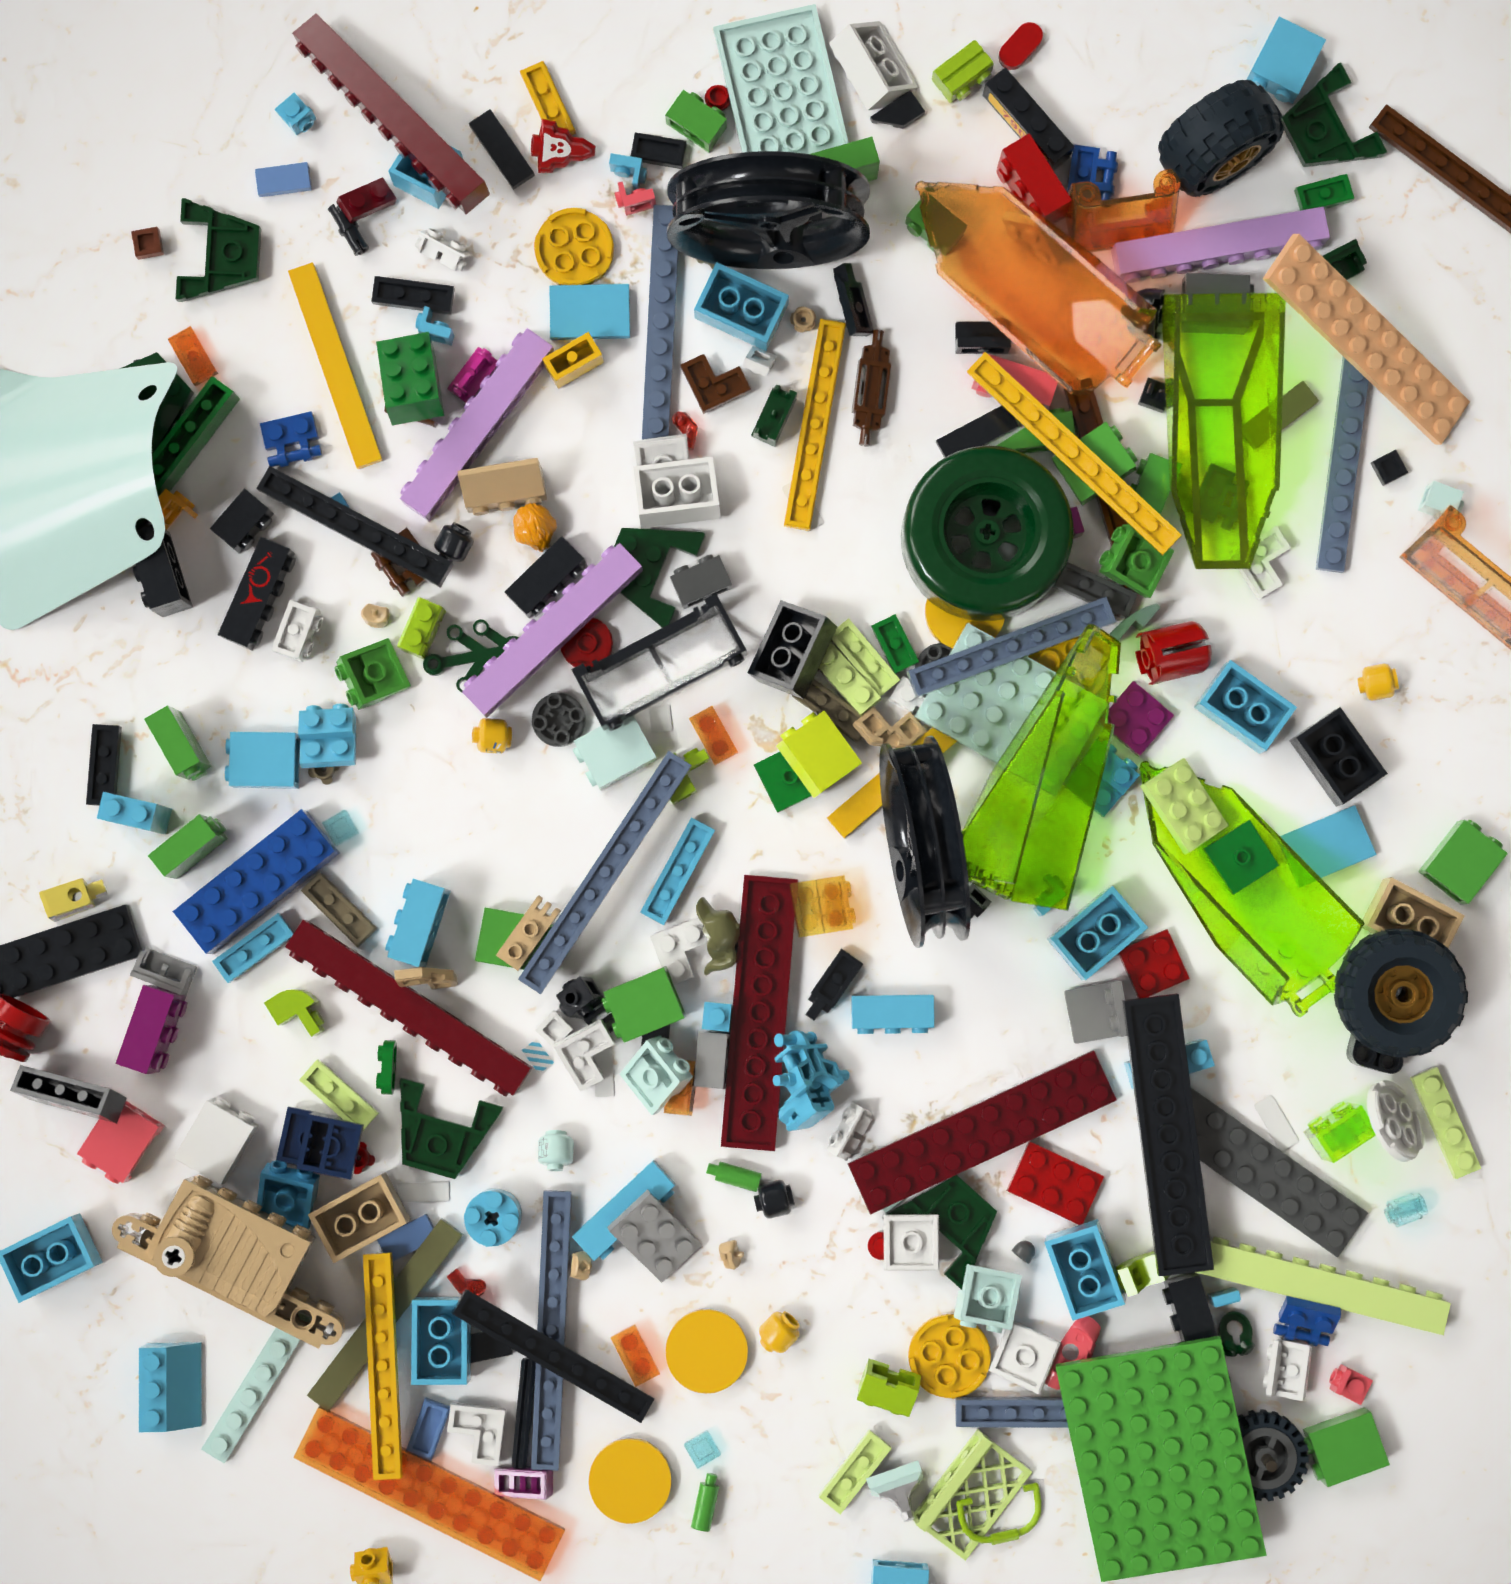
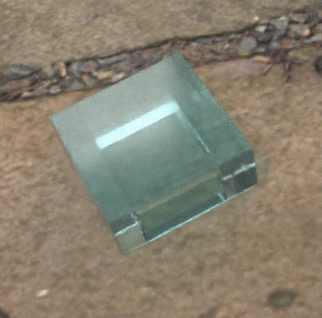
(340, 827)
(702, 1449)

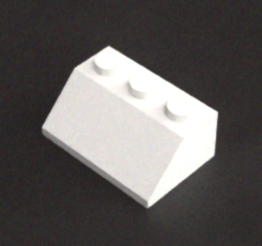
(872, 64)
(676, 492)

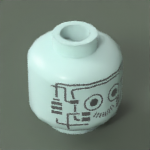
(555, 1150)

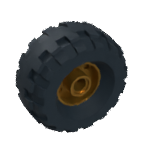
(1221, 137)
(1429, 1000)

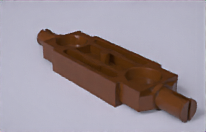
(874, 361)

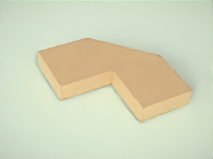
(878, 731)
(434, 977)

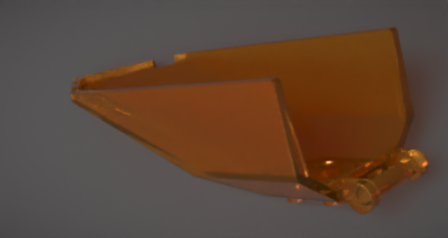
(1036, 284)

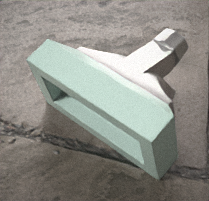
(897, 1487)

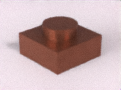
(147, 243)

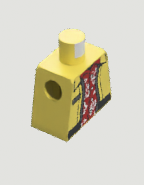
(59, 900)

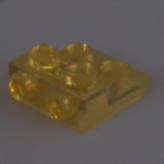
(822, 906)

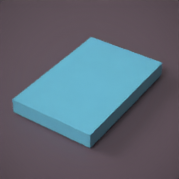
(589, 308)
(1332, 842)

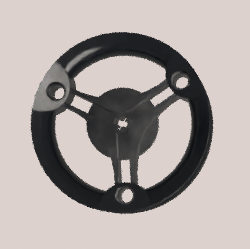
(758, 207)
(925, 840)

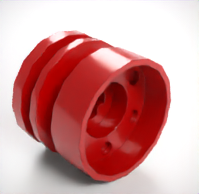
(17, 1022)

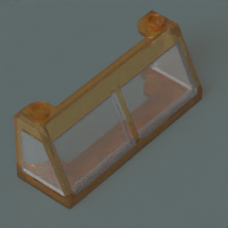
(1462, 572)

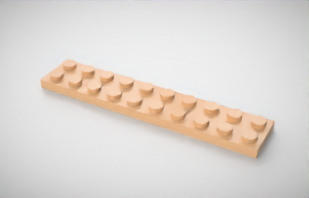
(1366, 339)

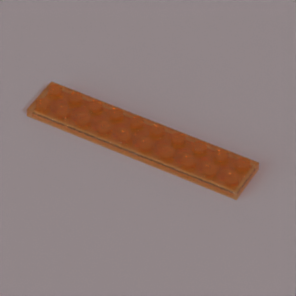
(433, 1496)

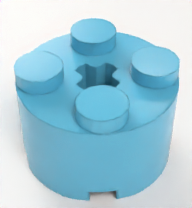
(488, 1232)

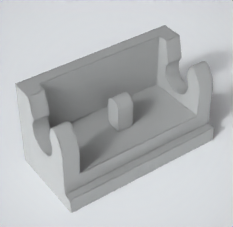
(163, 971)
(711, 1060)

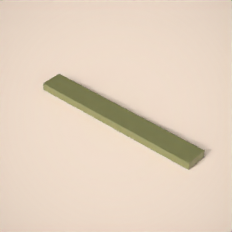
(406, 1288)

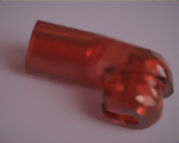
(686, 426)
(476, 1286)

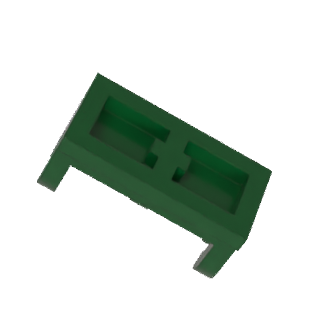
(1347, 259)
(774, 415)

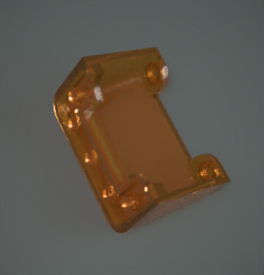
(1102, 223)

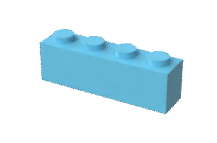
(594, 1234)

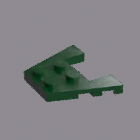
(1319, 133)
(230, 252)
(173, 404)
(651, 550)
(437, 1143)
(962, 1219)

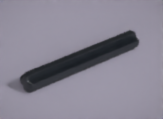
(523, 1414)

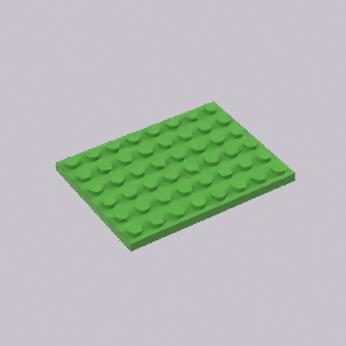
(1160, 1459)

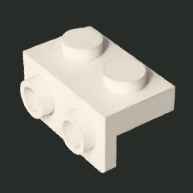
(297, 631)
(1288, 1369)

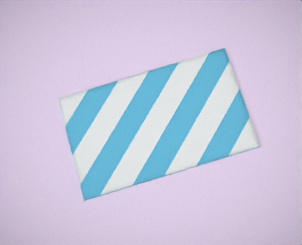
(537, 1056)

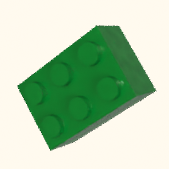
(410, 378)

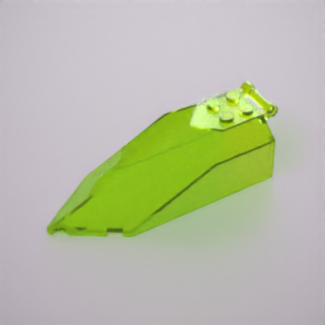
(1275, 930)

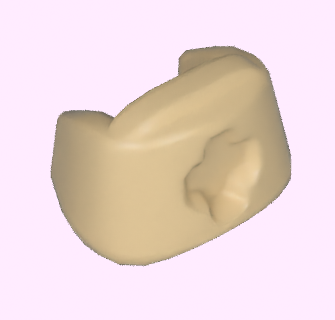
(375, 615)
(730, 1254)
(580, 1265)

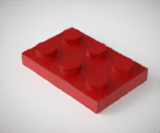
(1055, 1183)

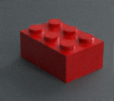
(1033, 179)

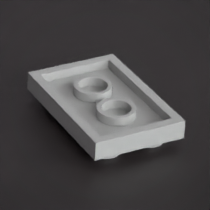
(654, 1236)

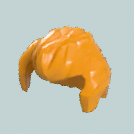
(534, 526)

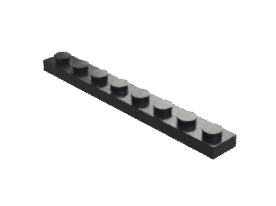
(355, 526)
(552, 1355)

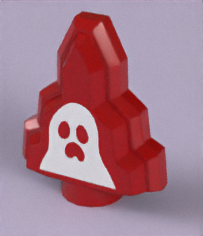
(557, 147)

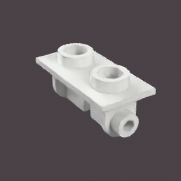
(452, 251)
(853, 1120)

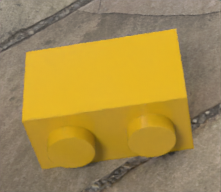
(573, 360)

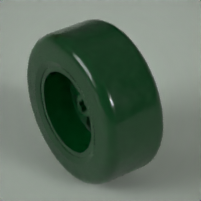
(1022, 490)

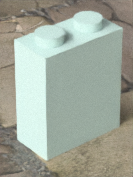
(613, 753)

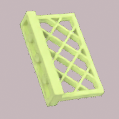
(954, 1478)

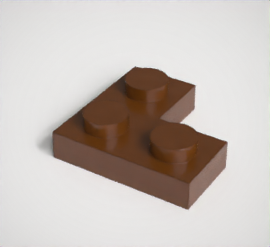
(711, 390)

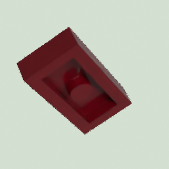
(366, 200)

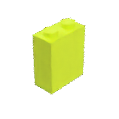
(818, 753)

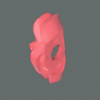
(1082, 1334)

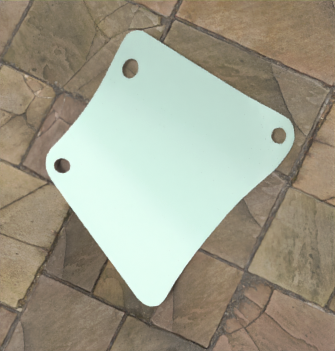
(74, 483)

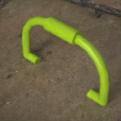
(1003, 1536)

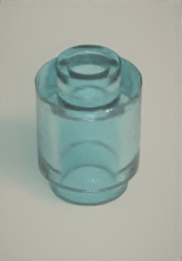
(1405, 1209)

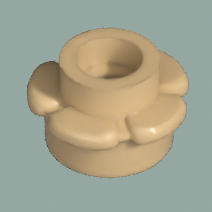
(803, 312)

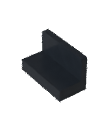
(980, 338)

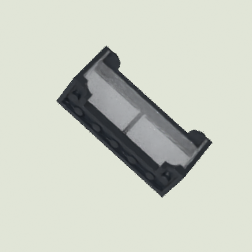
(661, 664)

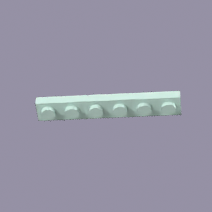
(251, 1393)

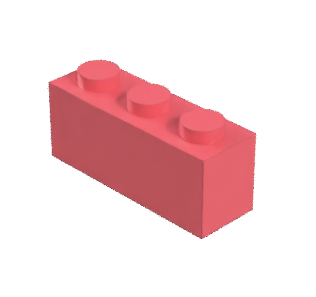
(1035, 381)

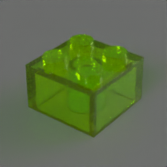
(1340, 1131)

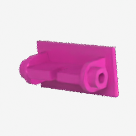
(472, 374)

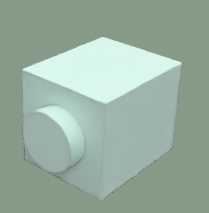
(1438, 497)

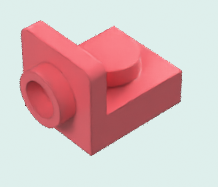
(637, 201)
(1349, 1384)

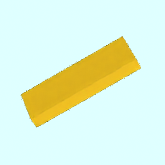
(545, 95)

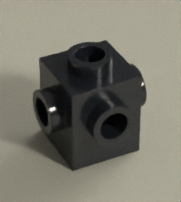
(579, 997)

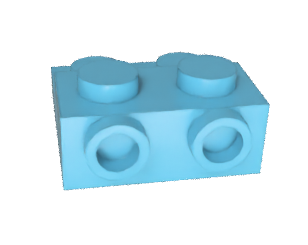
(327, 736)

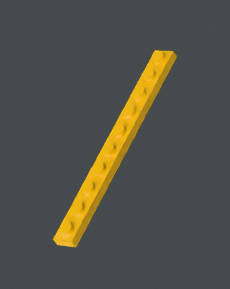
(1074, 454)

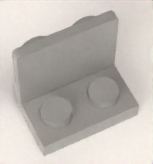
(1096, 1012)

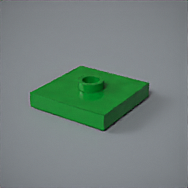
(781, 782)
(1240, 857)

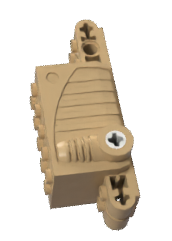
(232, 1255)

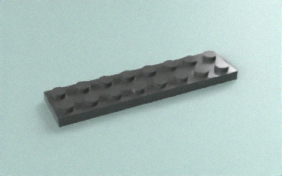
(1274, 1178)

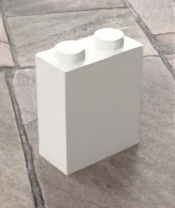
(216, 1140)

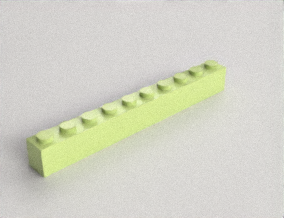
(1328, 1287)

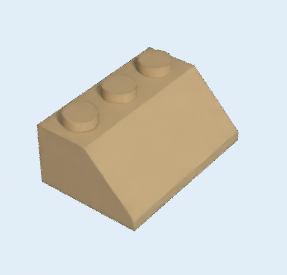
(502, 486)

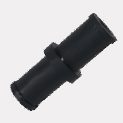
(348, 230)

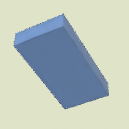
(283, 179)
(407, 1237)
(428, 1428)

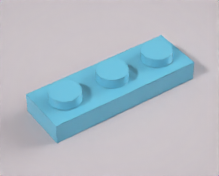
(253, 948)

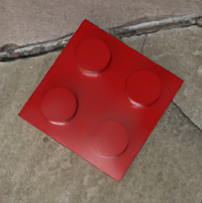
(1153, 964)

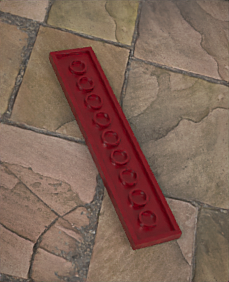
(758, 1013)
(981, 1132)

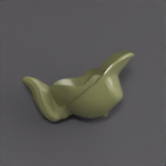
(721, 933)

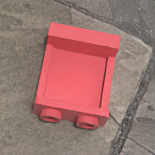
(120, 1145)

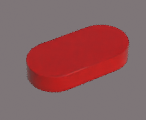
(1020, 46)

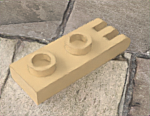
(527, 934)

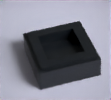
(1389, 467)

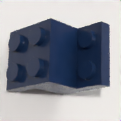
(320, 1142)

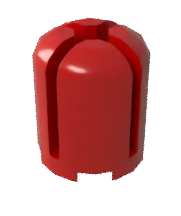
(1178, 664)

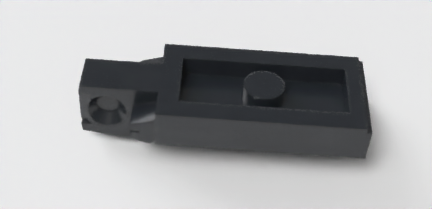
(852, 301)
(833, 983)

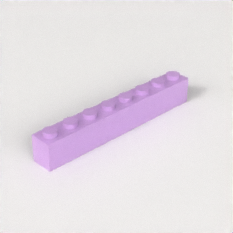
(1217, 244)
(476, 425)
(552, 630)

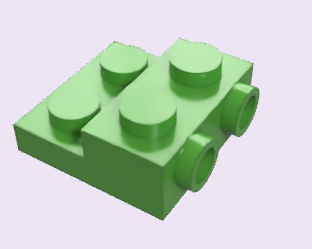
(1134, 561)
(371, 674)

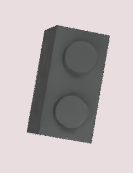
(700, 581)

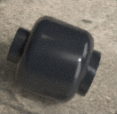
(454, 542)
(774, 1199)

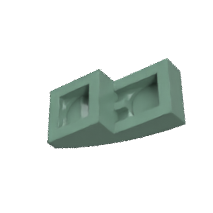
(1137, 619)

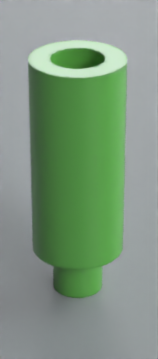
(735, 1176)
(705, 1504)

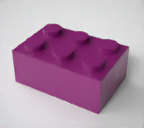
(151, 1030)

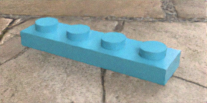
(677, 871)

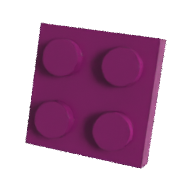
(1137, 718)

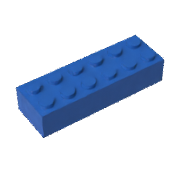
(256, 882)

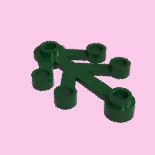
(478, 656)

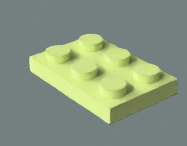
(1184, 806)

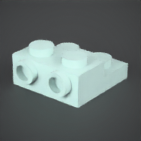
(656, 1073)
(988, 1298)

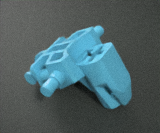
(808, 1080)

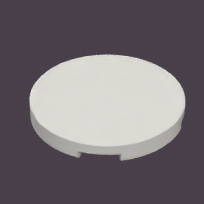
(1394, 1121)

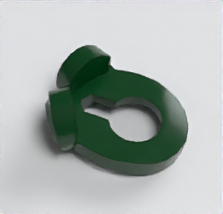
(1246, 1344)

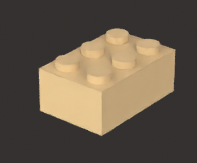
(1406, 908)
(359, 1217)

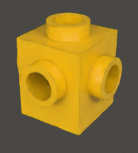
(372, 1566)

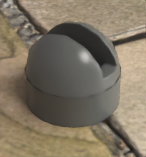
(1024, 1250)

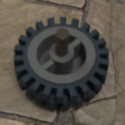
(1273, 1453)

